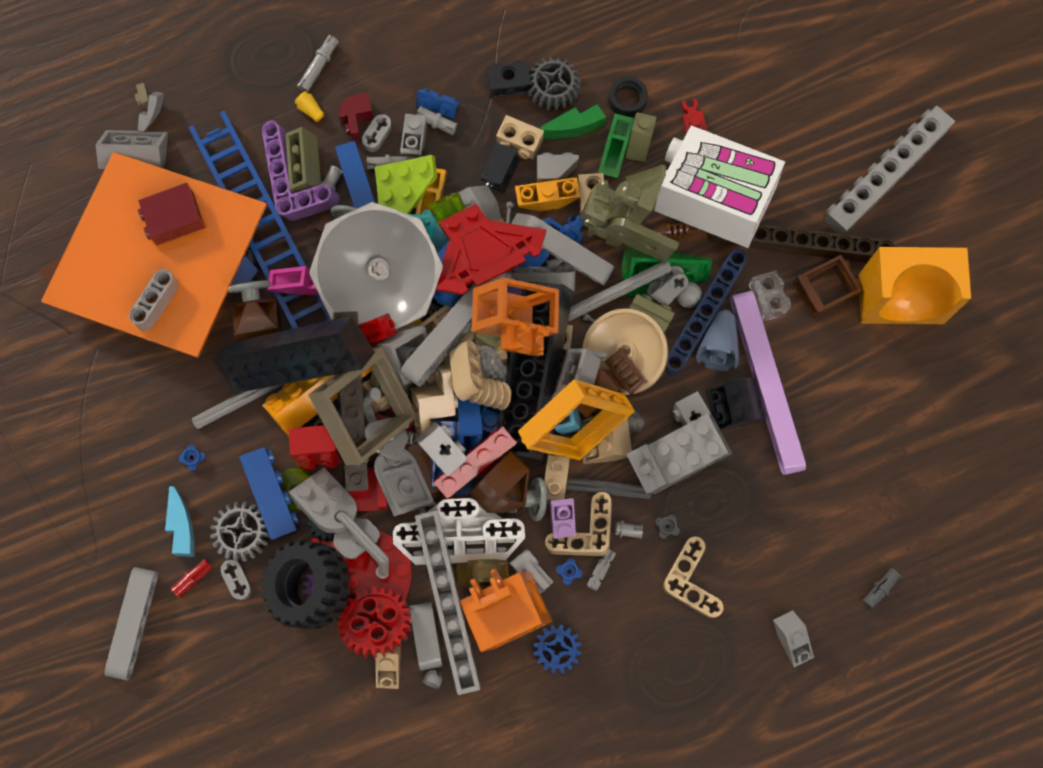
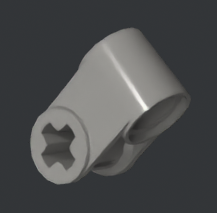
(668, 286)

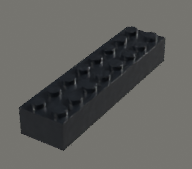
(294, 355)
(534, 377)

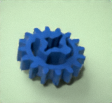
(569, 651)

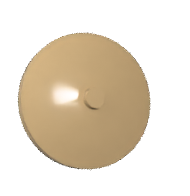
(637, 336)

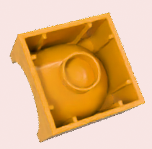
(914, 285)

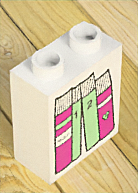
(718, 185)

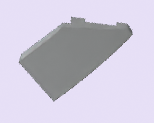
(154, 106)

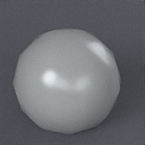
(690, 296)

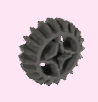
(543, 74)

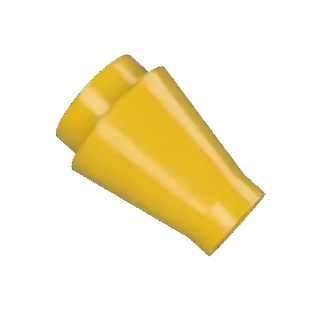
(308, 105)

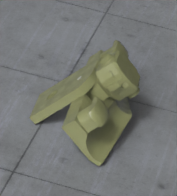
(619, 213)

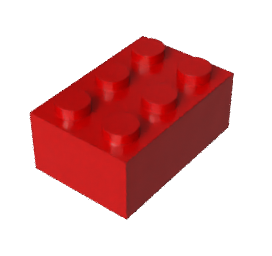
(313, 448)

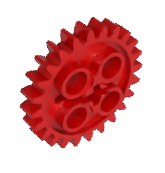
(363, 639)

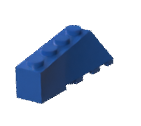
(269, 493)

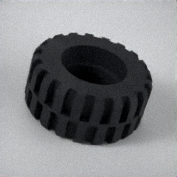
(283, 579)

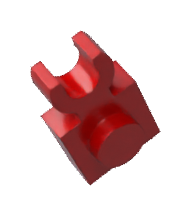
(692, 117)

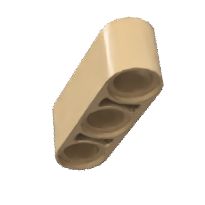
(466, 370)

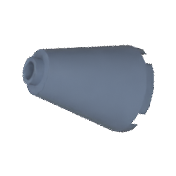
(720, 344)

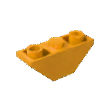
(548, 194)

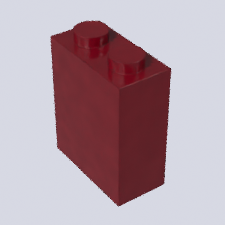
(170, 214)

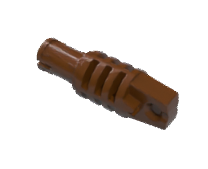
(676, 229)

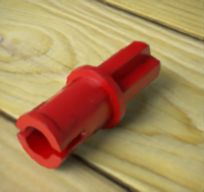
(191, 578)

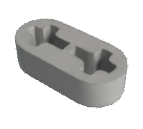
(373, 129)
(231, 582)

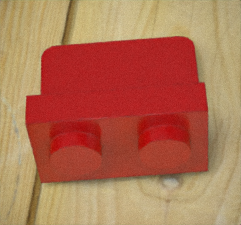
(370, 499)

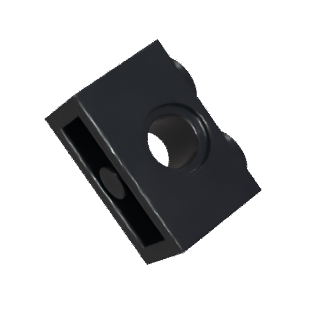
(501, 87)

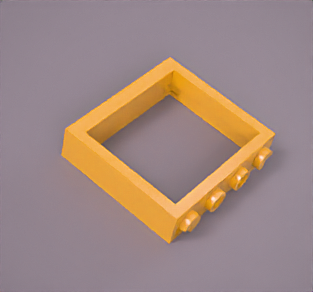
(615, 411)

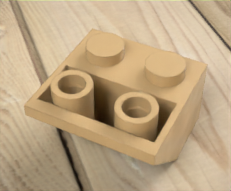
(613, 447)

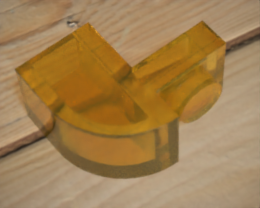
(481, 571)

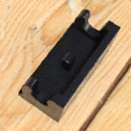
(500, 167)

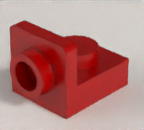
(378, 328)

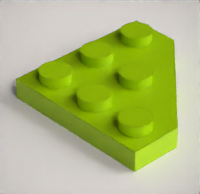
(404, 182)

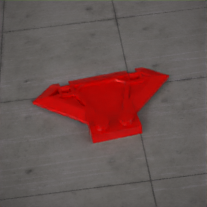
(483, 249)

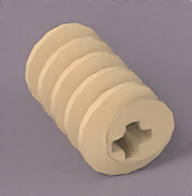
(494, 394)

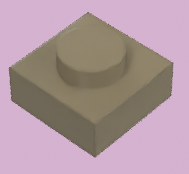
(142, 96)

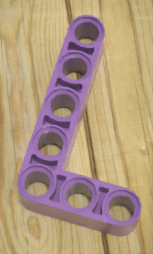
(280, 181)

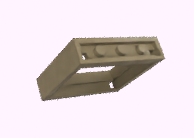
(395, 395)

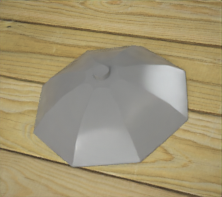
(376, 265)

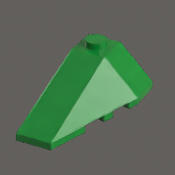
(635, 261)

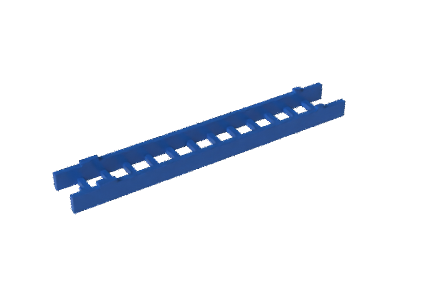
(216, 135)

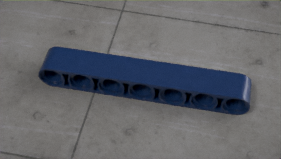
(710, 303)

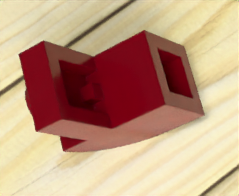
(354, 110)

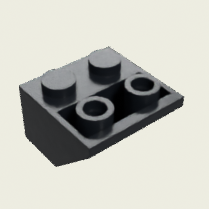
(736, 403)

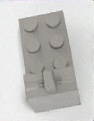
(679, 454)

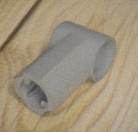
(528, 563)

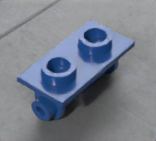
(431, 101)

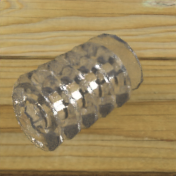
(491, 364)

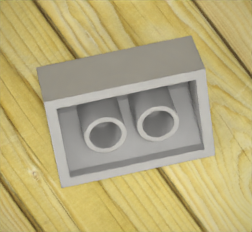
(142, 146)

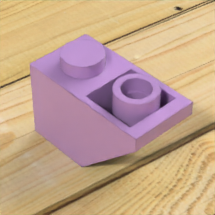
(563, 518)

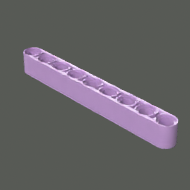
(768, 382)

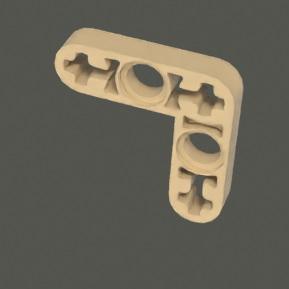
(589, 539)
(683, 577)

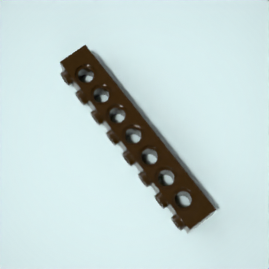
(352, 415)

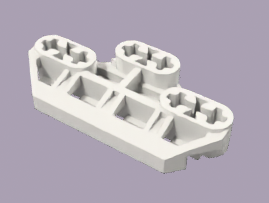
(464, 528)

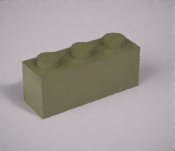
(302, 159)

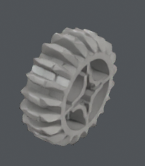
(222, 528)

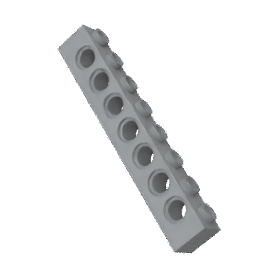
(937, 122)
(447, 602)

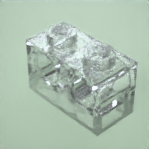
(765, 296)

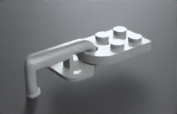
(395, 466)
(324, 501)

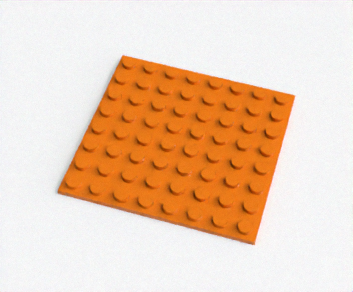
(114, 260)

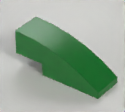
(574, 123)
(616, 145)

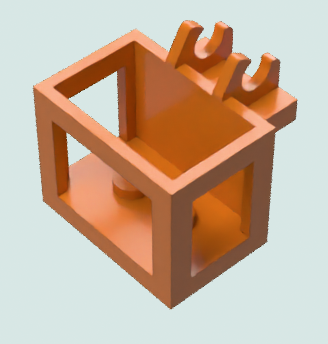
(511, 315)
(504, 609)

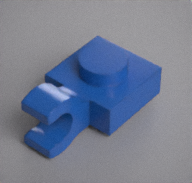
(573, 228)

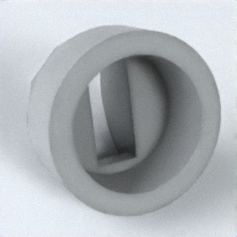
(433, 679)

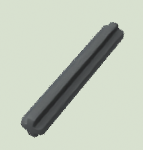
(608, 487)

